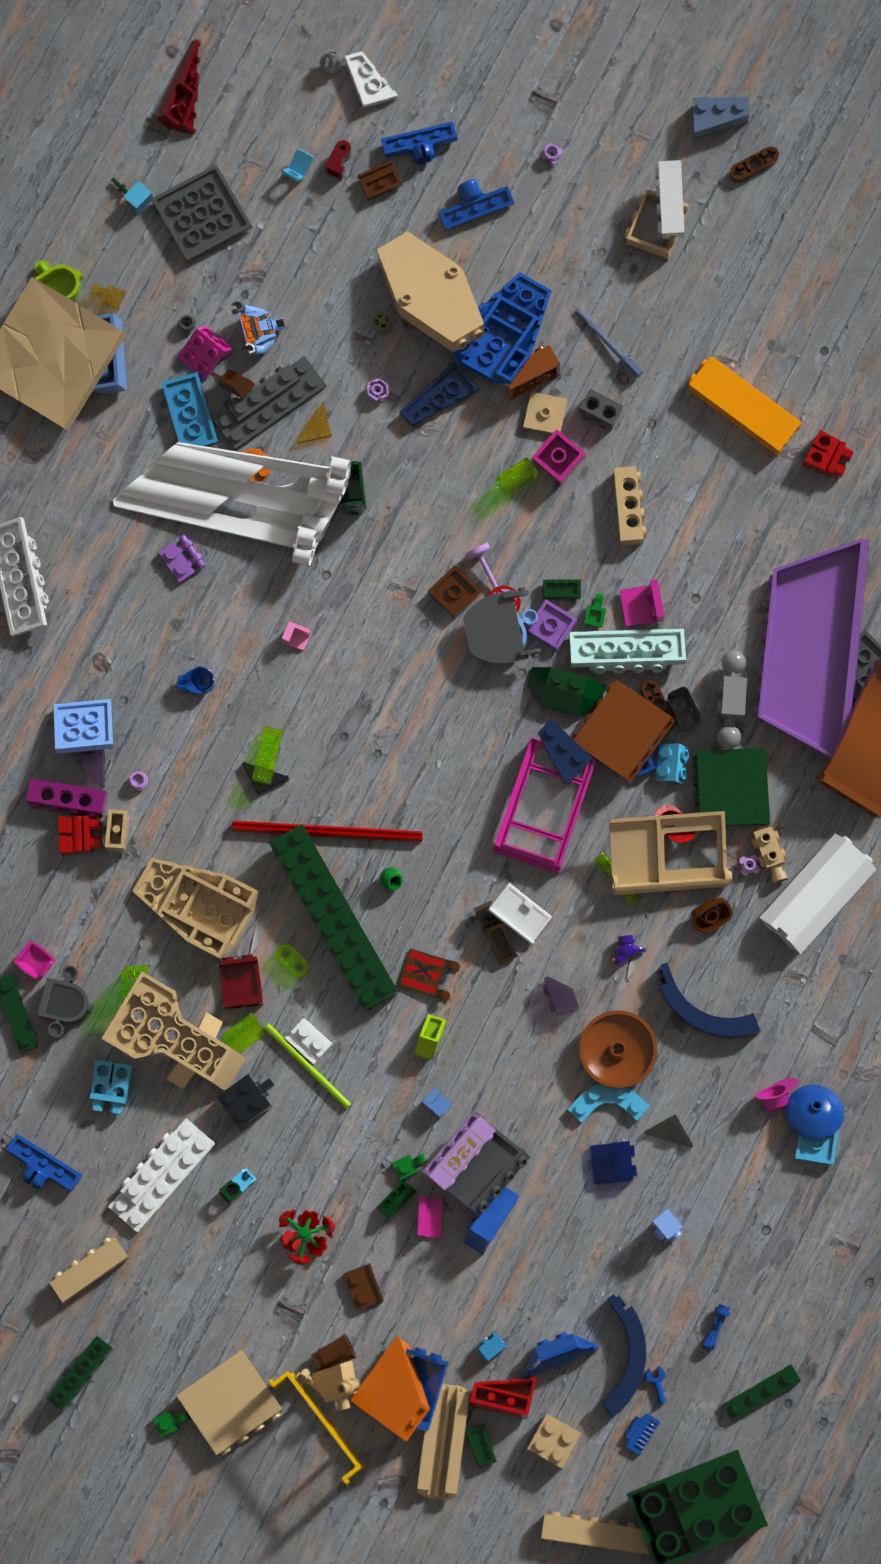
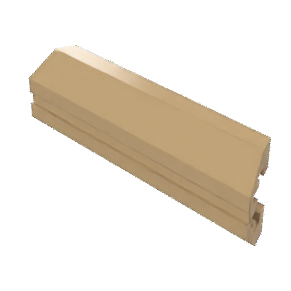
(444, 1445)

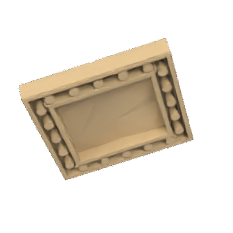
(54, 353)

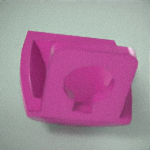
(34, 960)

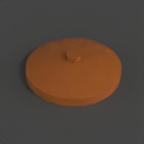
(618, 1049)

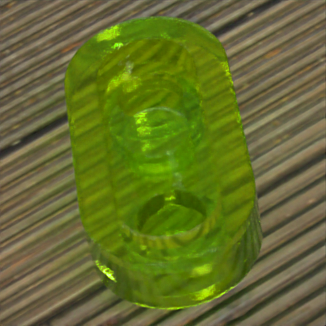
(292, 960)

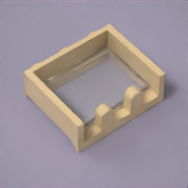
(644, 229)

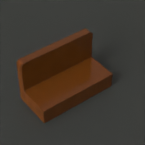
(234, 383)

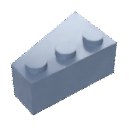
(717, 114)

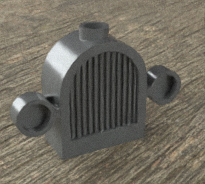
(63, 1002)

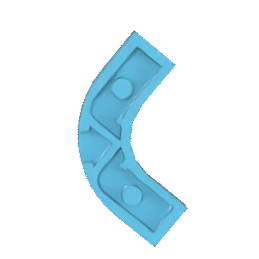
(600, 1095)

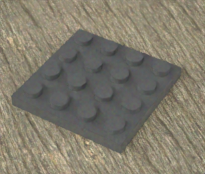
(201, 213)

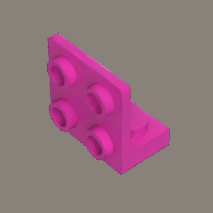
(204, 351)
(642, 604)

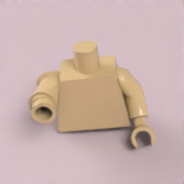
(333, 1383)

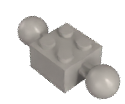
(733, 699)

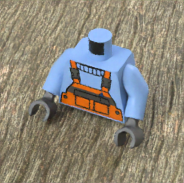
(257, 328)

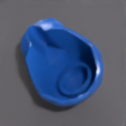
(197, 681)

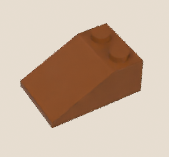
(537, 370)

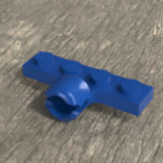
(474, 204)

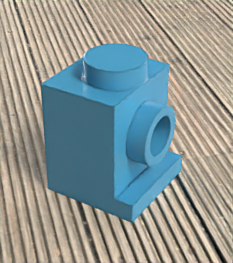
(490, 1347)

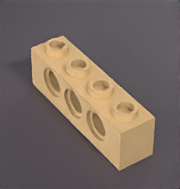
(627, 534)

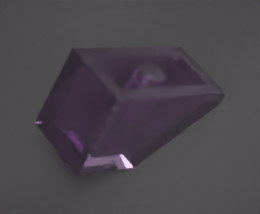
(93, 764)

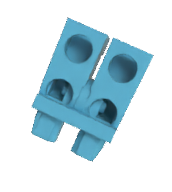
(106, 1091)

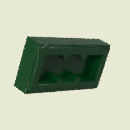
(561, 589)
(396, 1199)
(481, 1445)

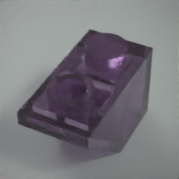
(561, 996)

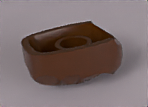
(711, 915)

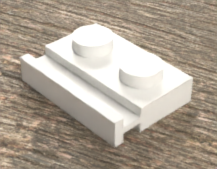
(308, 1041)

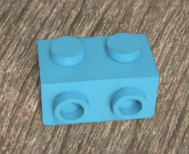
(672, 763)

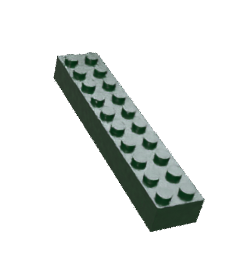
(333, 917)

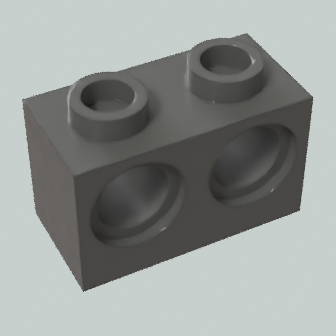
(603, 405)

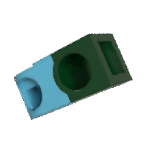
(236, 1186)

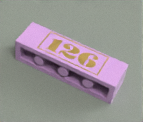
(459, 1151)

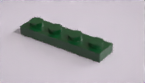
(762, 1392)

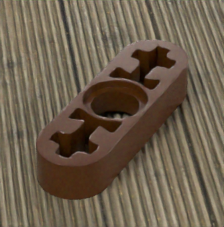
(740, 165)
(647, 695)

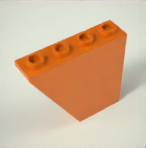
(394, 1391)

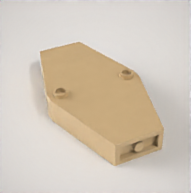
(430, 291)

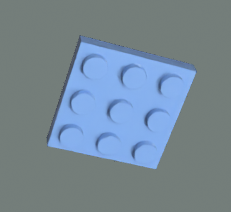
(83, 726)

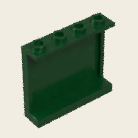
(734, 784)

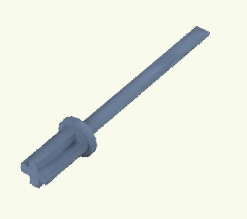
(625, 360)

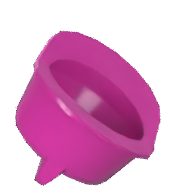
(776, 1095)

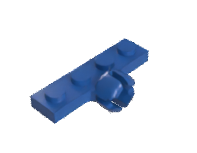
(419, 142)
(42, 1165)

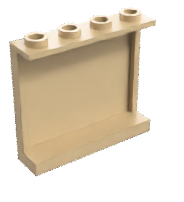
(230, 1403)

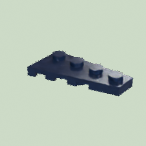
(440, 394)

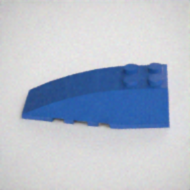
(510, 331)

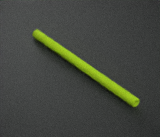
(307, 1066)

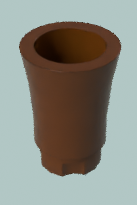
(334, 1353)

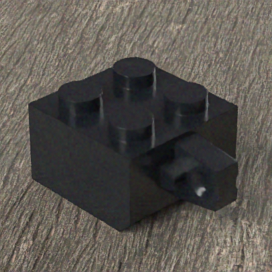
(246, 1100)

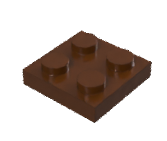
(454, 591)

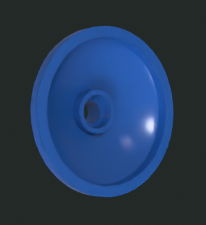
(810, 1121)

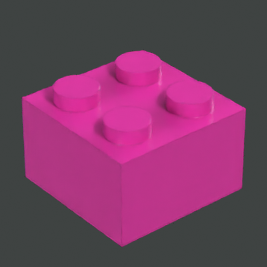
(558, 457)

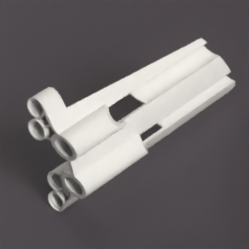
(197, 479)

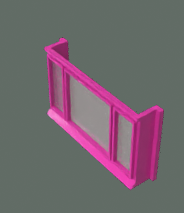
(541, 811)

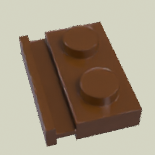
(379, 180)
(363, 1287)

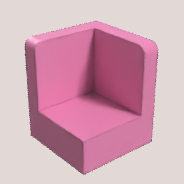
(296, 636)

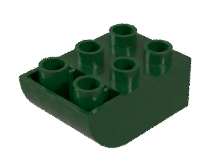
(697, 1509)

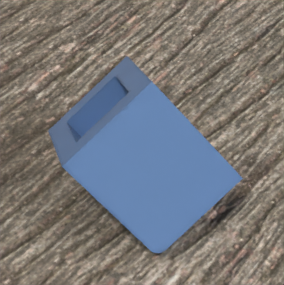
(436, 1103)

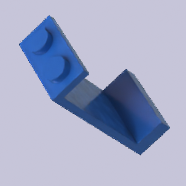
(431, 1374)

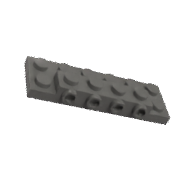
(269, 402)

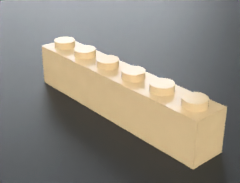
(593, 1533)

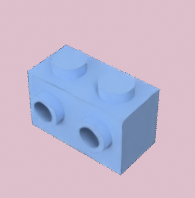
(666, 1227)

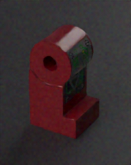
(339, 155)

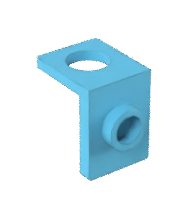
(299, 165)

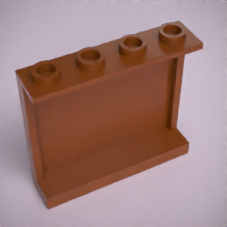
(623, 730)

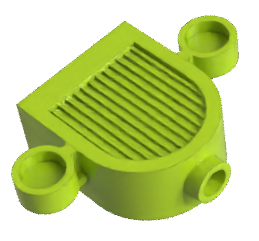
(60, 278)

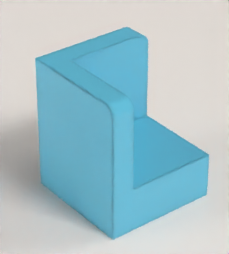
(139, 197)

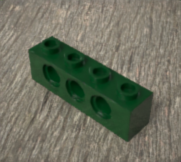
(80, 1373)

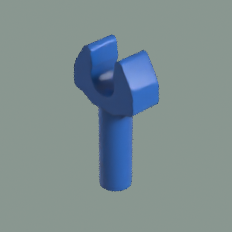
(657, 1384)

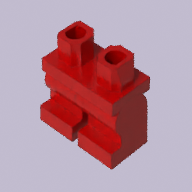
(826, 453)
(77, 835)

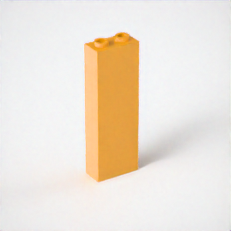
(743, 405)

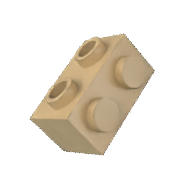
(117, 830)

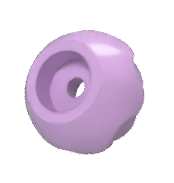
(383, 389)

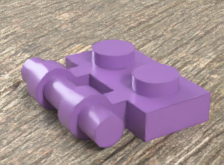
(177, 562)

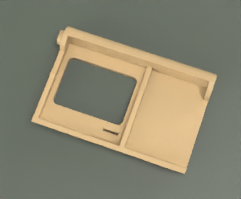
(640, 857)

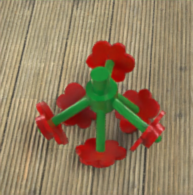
(308, 1226)

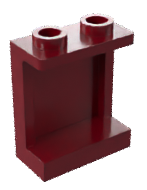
(241, 982)

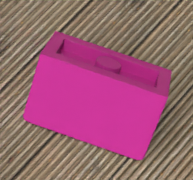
(430, 1217)

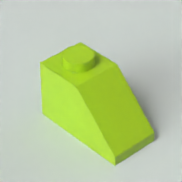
(430, 1037)

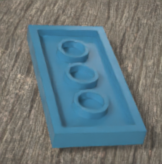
(189, 410)

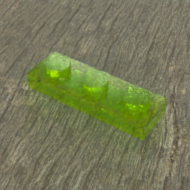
(267, 755)

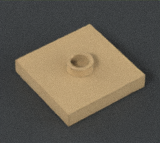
(545, 413)

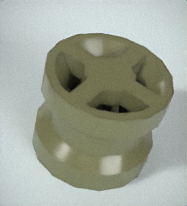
(382, 319)

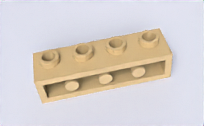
(89, 1270)

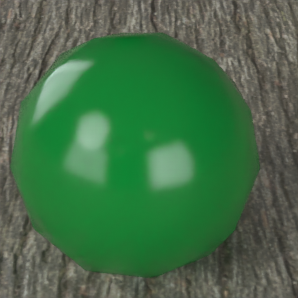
(391, 879)

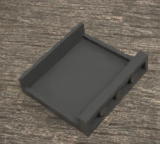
(488, 1173)

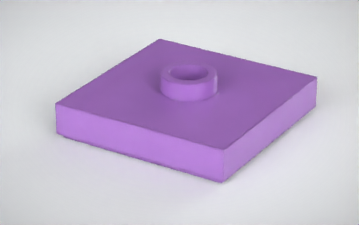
(552, 625)

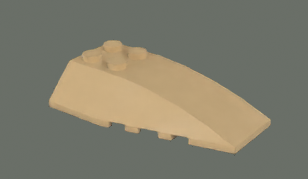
(198, 904)

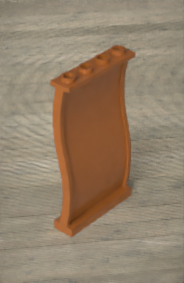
(856, 761)

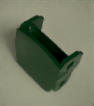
(355, 497)

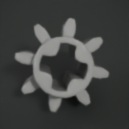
(331, 61)

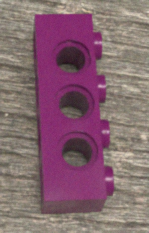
(38, 788)

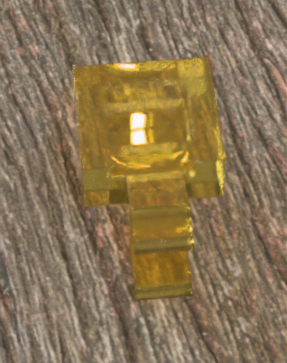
(110, 296)

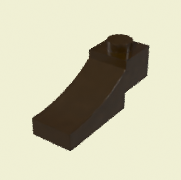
(495, 933)

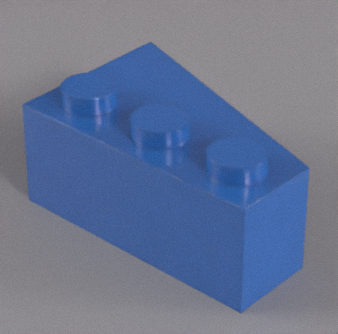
(489, 1222)

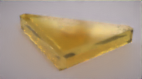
(317, 427)

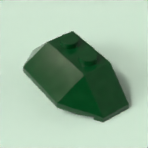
(564, 690)

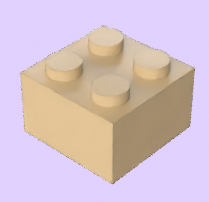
(554, 1441)

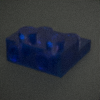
(613, 1163)

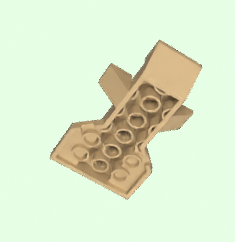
(193, 1048)

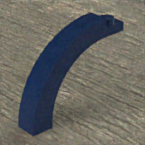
(699, 1020)
(636, 1361)

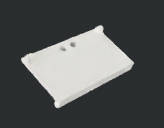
(522, 917)

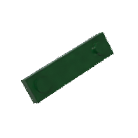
(17, 1014)

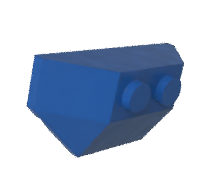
(557, 1352)

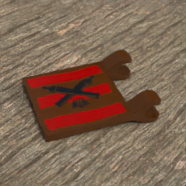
(424, 973)

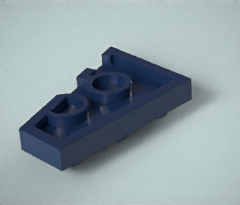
(564, 751)

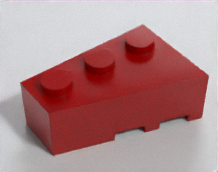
(504, 1397)

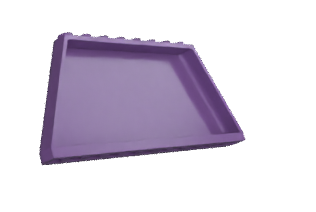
(813, 645)

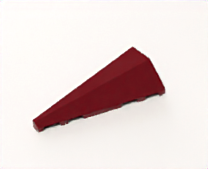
(179, 104)

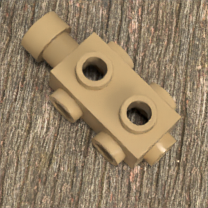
(767, 847)

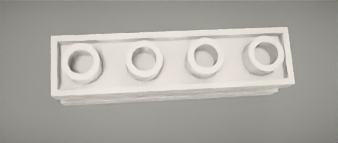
(671, 199)

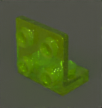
(131, 971)

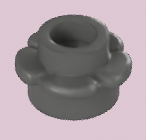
(186, 319)

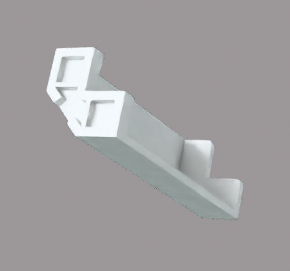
(818, 893)

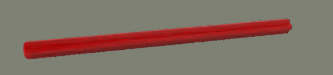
(329, 831)

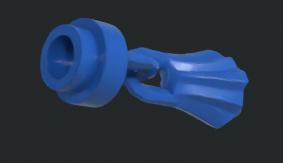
(710, 1341)

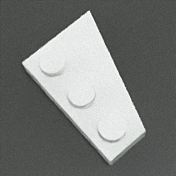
(369, 85)

